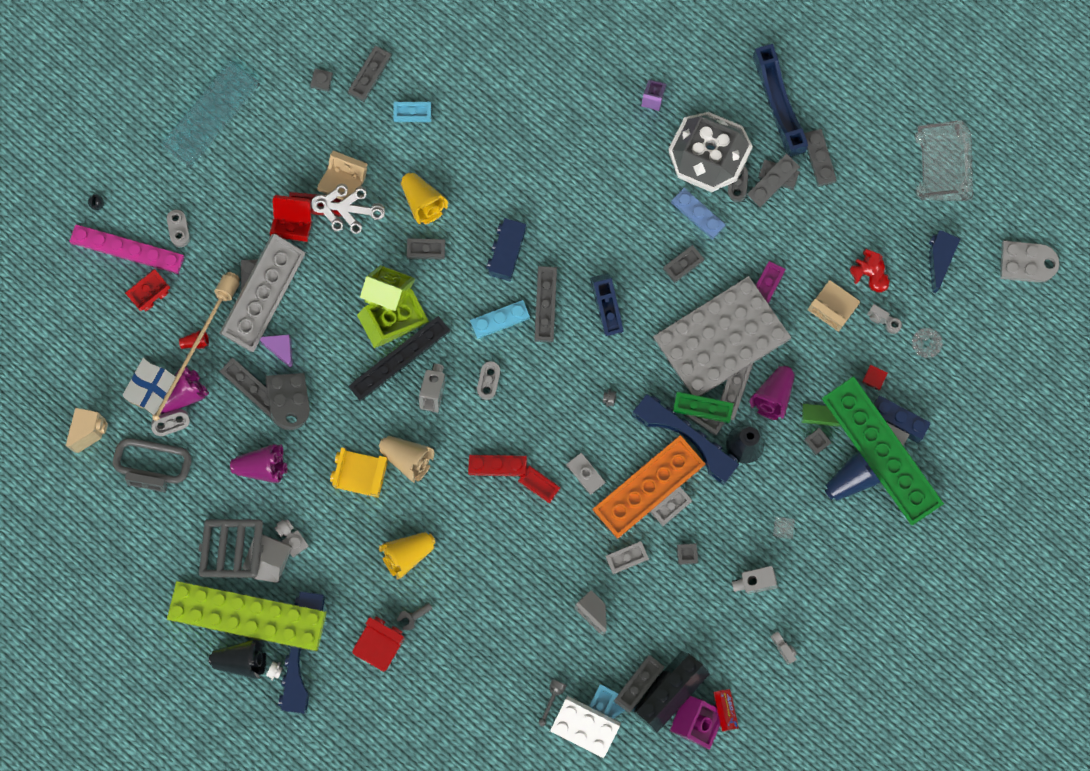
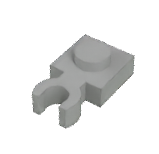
(787, 652)

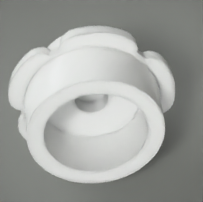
(274, 670)

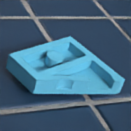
(604, 702)

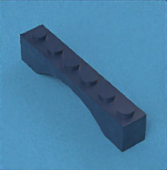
(785, 119)
(653, 414)
(295, 695)

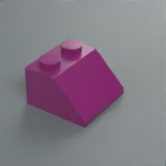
(697, 722)

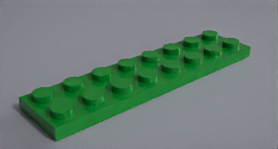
(882, 450)

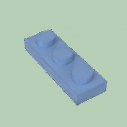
(698, 213)

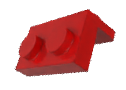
(148, 290)

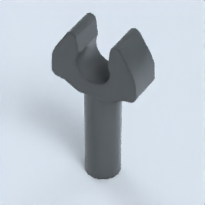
(413, 616)

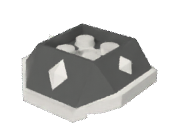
(709, 167)

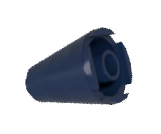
(851, 478)

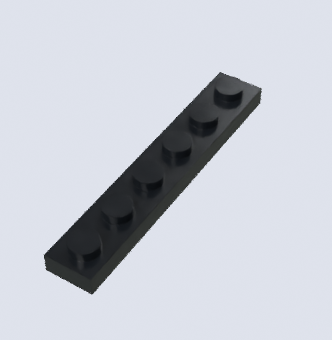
(399, 358)

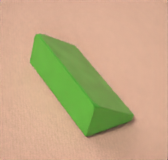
(818, 415)

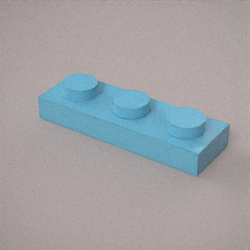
(500, 319)

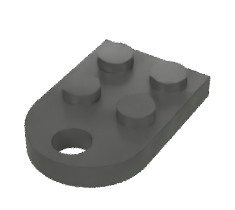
(288, 398)

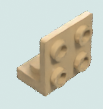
(833, 305)

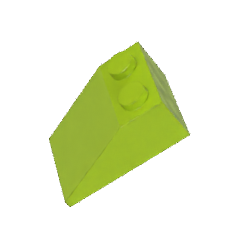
(386, 288)
(386, 326)

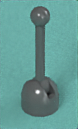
(556, 688)

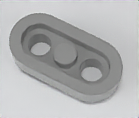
(178, 227)
(488, 381)
(170, 422)

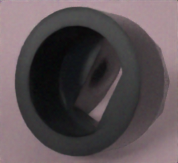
(99, 202)

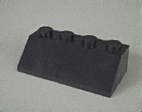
(670, 690)

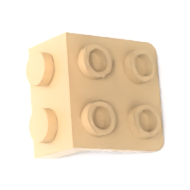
(343, 170)

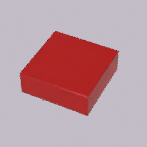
(874, 377)

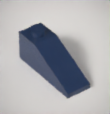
(940, 255)
(607, 304)

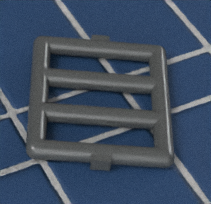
(225, 524)

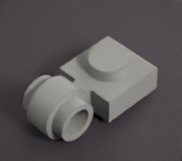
(879, 315)
(295, 540)

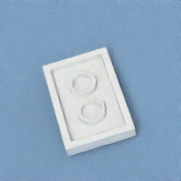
(585, 727)

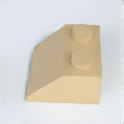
(85, 429)

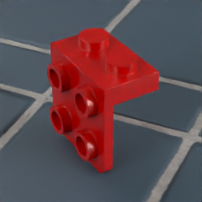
(291, 218)
(378, 644)

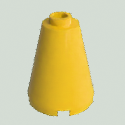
(423, 199)
(406, 552)

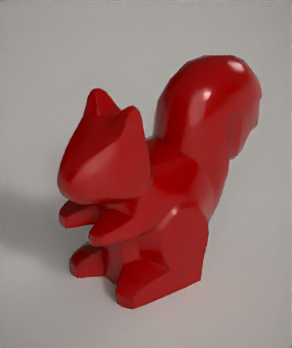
(874, 268)

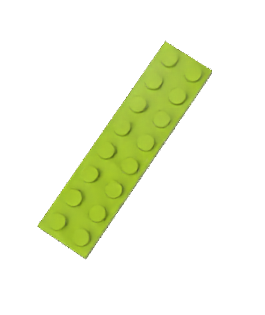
(247, 616)

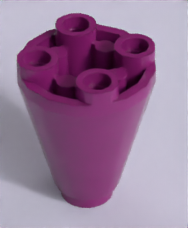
(186, 392)
(261, 464)

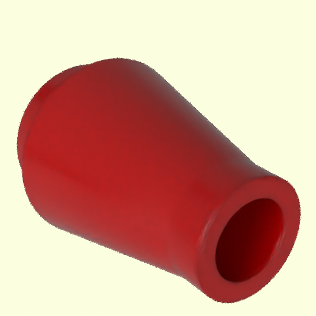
(189, 340)

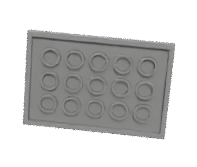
(722, 337)

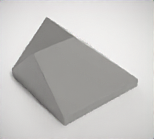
(271, 560)
(593, 611)

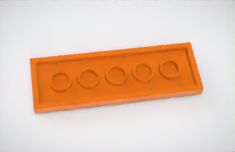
(648, 487)

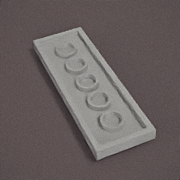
(262, 293)

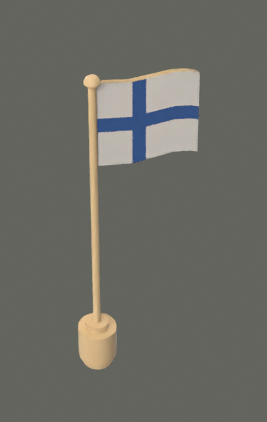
(152, 384)

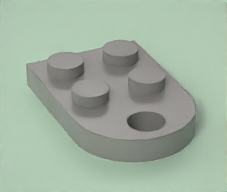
(1026, 262)

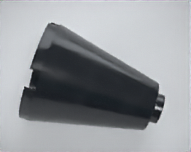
(745, 444)
(240, 659)

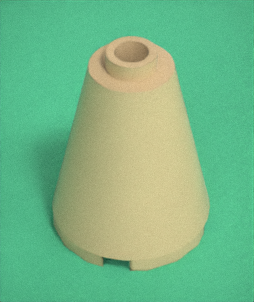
(407, 456)

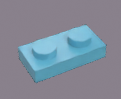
(412, 112)

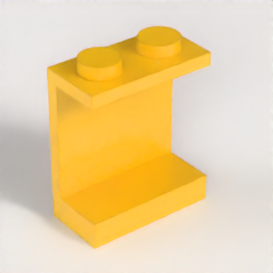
(359, 473)

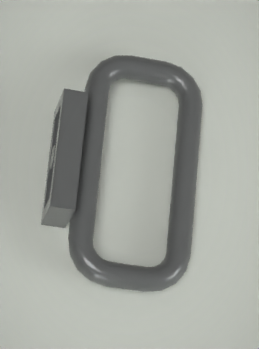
(148, 479)

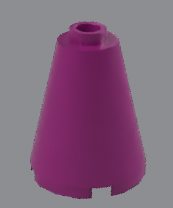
(774, 394)

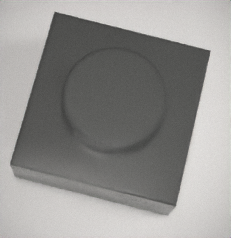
(321, 80)
(817, 441)
(687, 554)

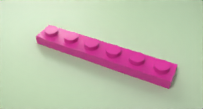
(127, 249)

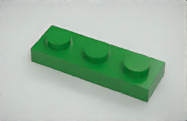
(703, 407)

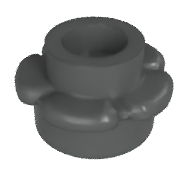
(609, 398)

